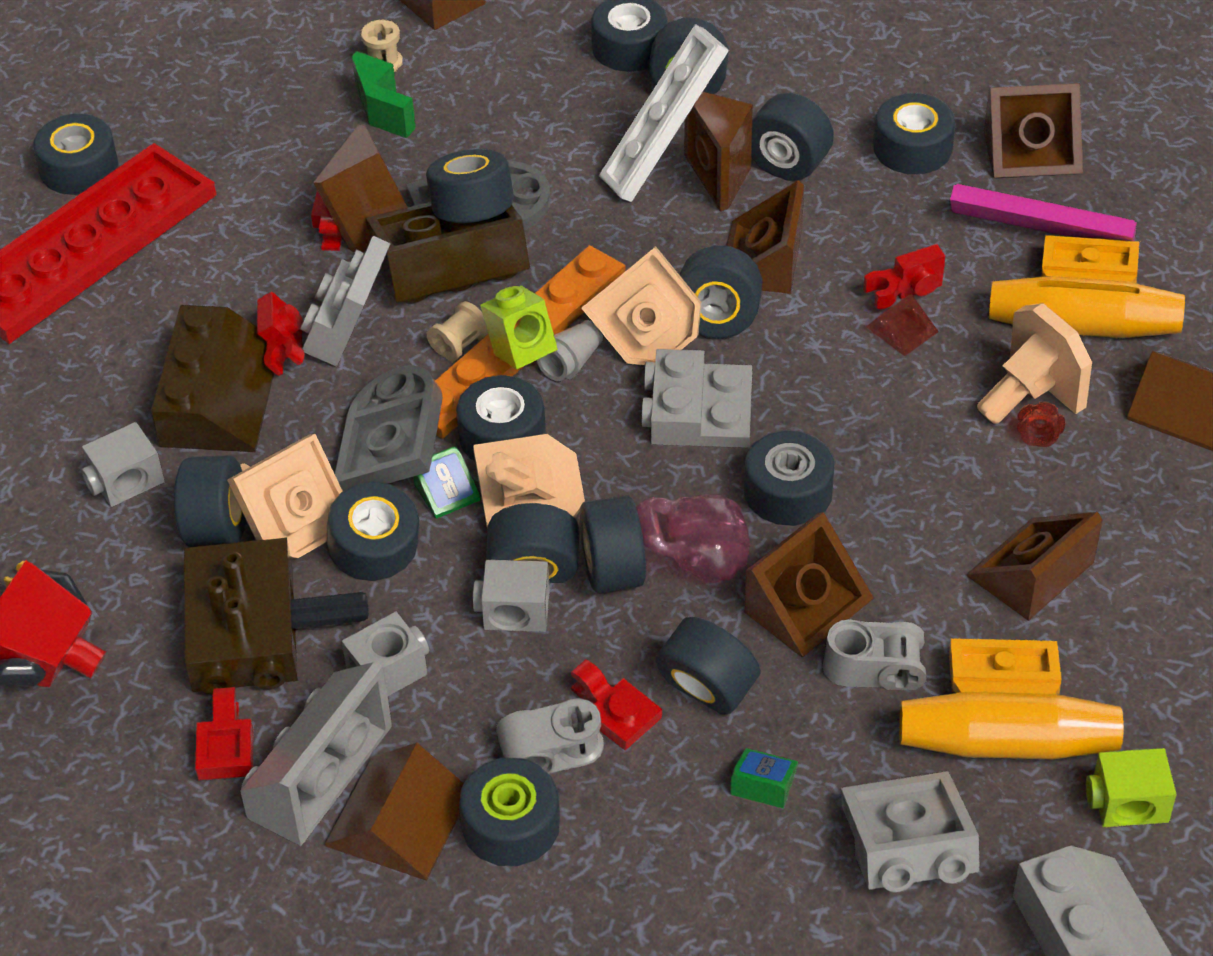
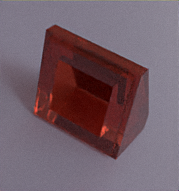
(904, 326)

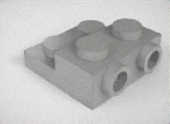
(342, 303)
(697, 400)
(911, 831)

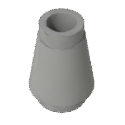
(573, 351)

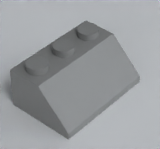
(319, 753)
(1084, 906)

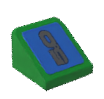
(447, 484)
(763, 777)

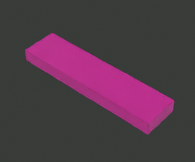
(1039, 215)

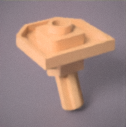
(646, 310)
(1043, 358)
(528, 472)
(289, 495)

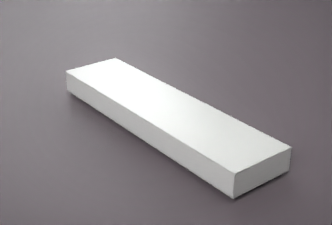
(663, 113)

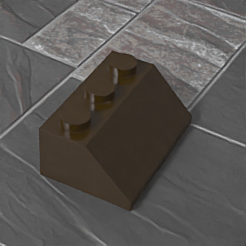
(441, 255)
(212, 382)

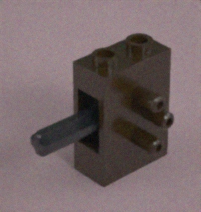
(246, 615)

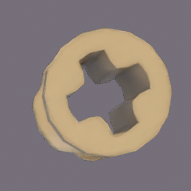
(388, 44)
(457, 331)

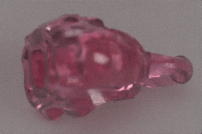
(703, 533)

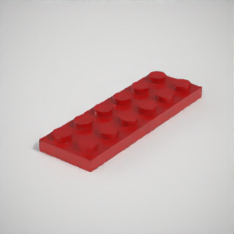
(95, 235)

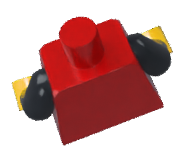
(43, 628)

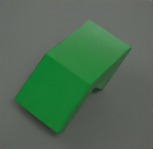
(379, 98)

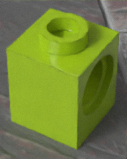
(532, 336)
(1132, 787)

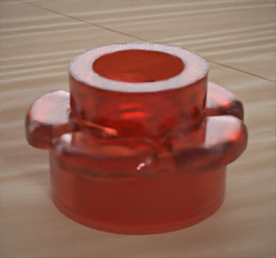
(1050, 430)

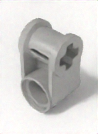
(873, 654)
(550, 737)

